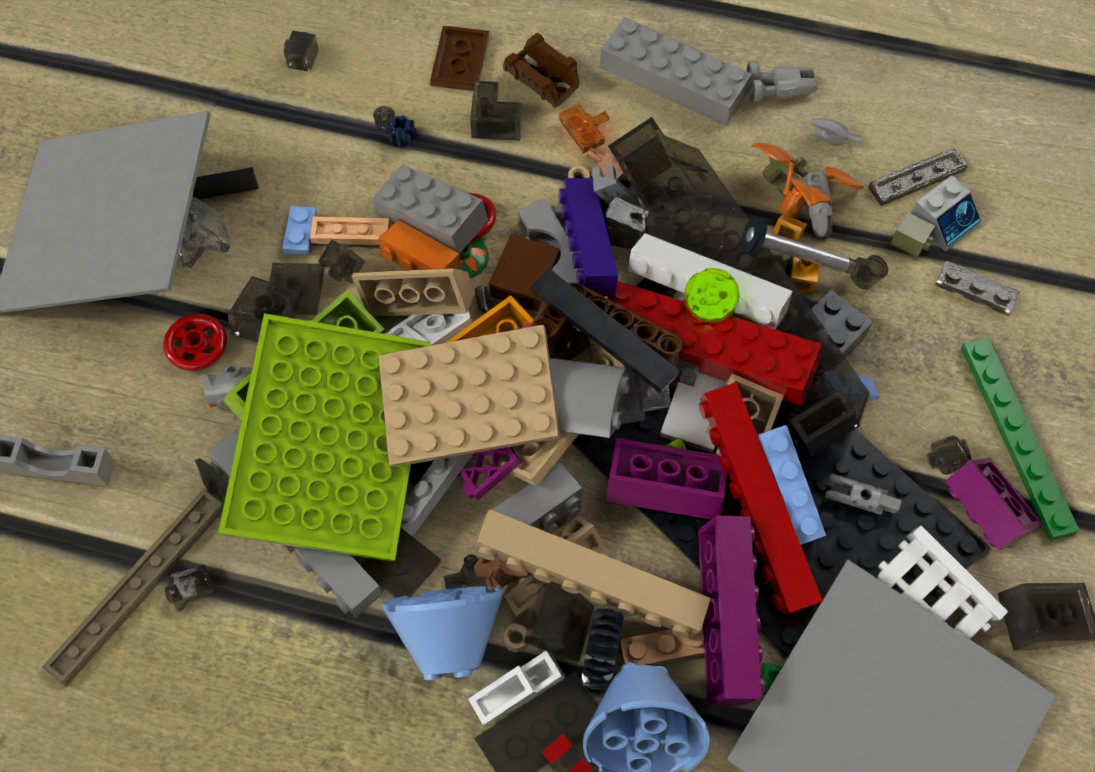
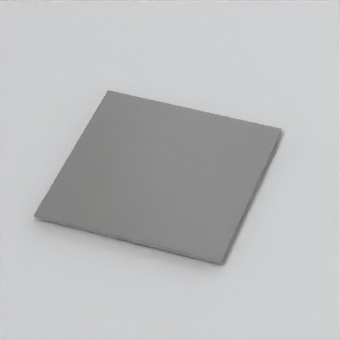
(104, 214)
(889, 692)

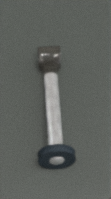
(863, 271)

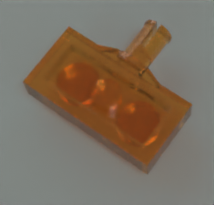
(583, 127)

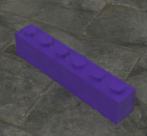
(588, 236)

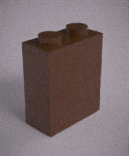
(520, 268)

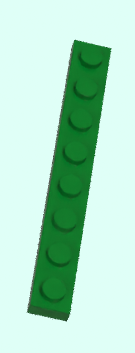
(1019, 439)

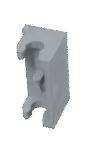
(610, 186)

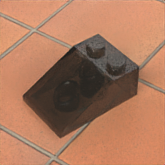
(1048, 615)

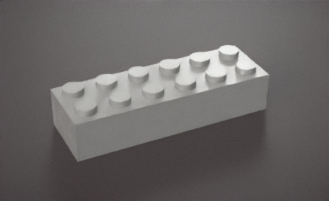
(675, 71)

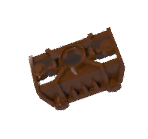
(550, 64)

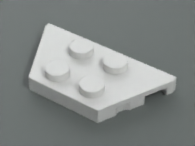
(432, 328)

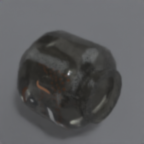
(949, 454)

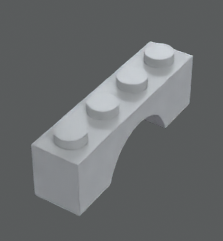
(542, 225)
(80, 465)

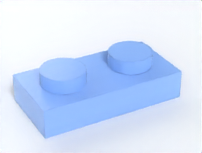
(298, 231)

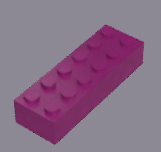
(731, 616)

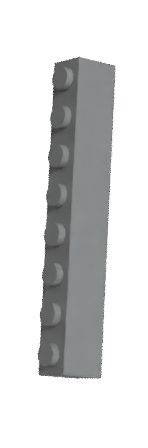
(336, 571)

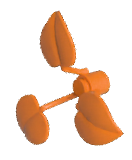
(803, 192)

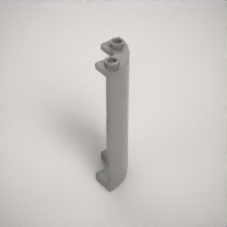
(588, 396)

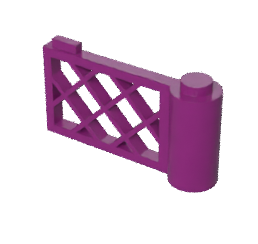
(494, 473)

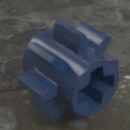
(401, 131)

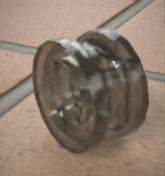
(378, 115)

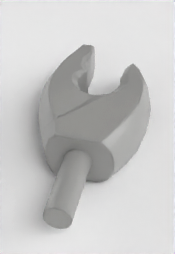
(832, 131)

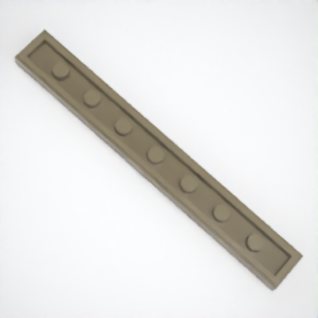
(133, 588)

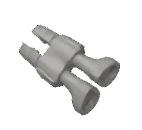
(785, 82)

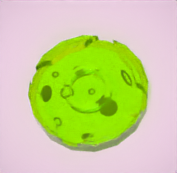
(711, 295)

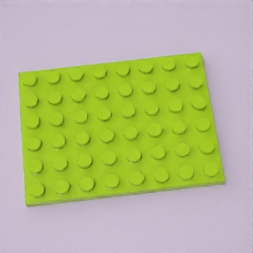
(315, 443)

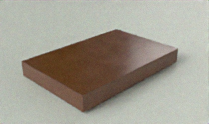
(459, 58)

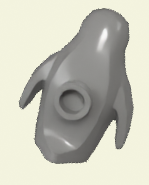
(220, 384)

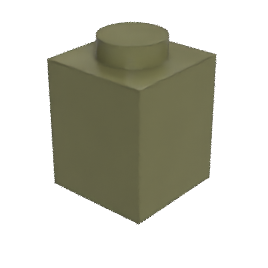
(913, 235)

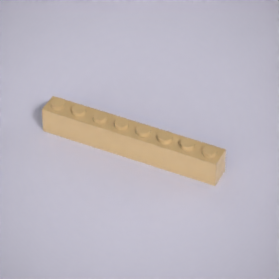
(591, 574)

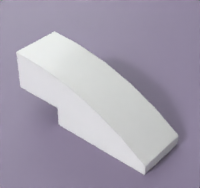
(516, 688)

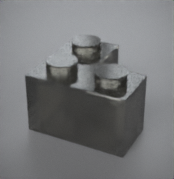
(494, 118)

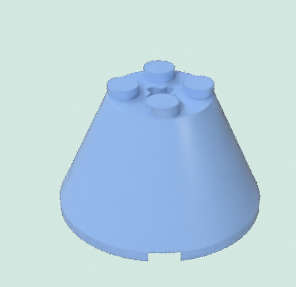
(446, 628)
(645, 725)

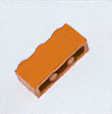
(415, 250)

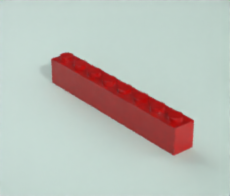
(759, 499)

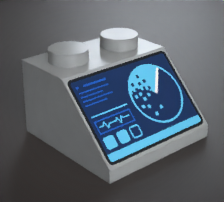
(950, 210)

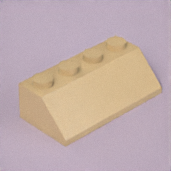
(415, 292)

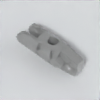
(820, 212)
(876, 497)

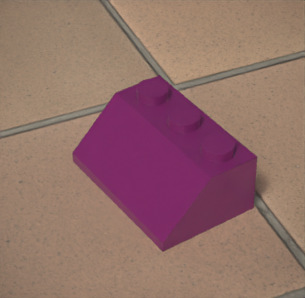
(992, 503)

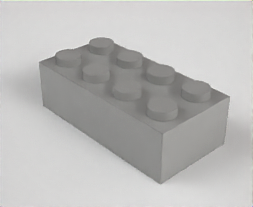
(431, 207)

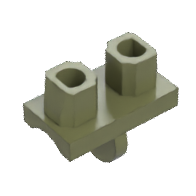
(778, 169)

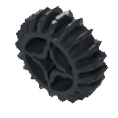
(602, 649)

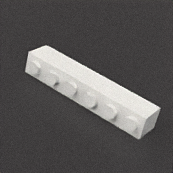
(674, 266)

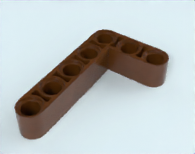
(655, 337)

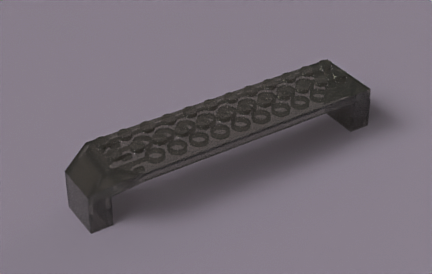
(711, 224)

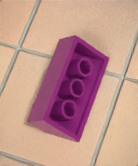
(666, 479)

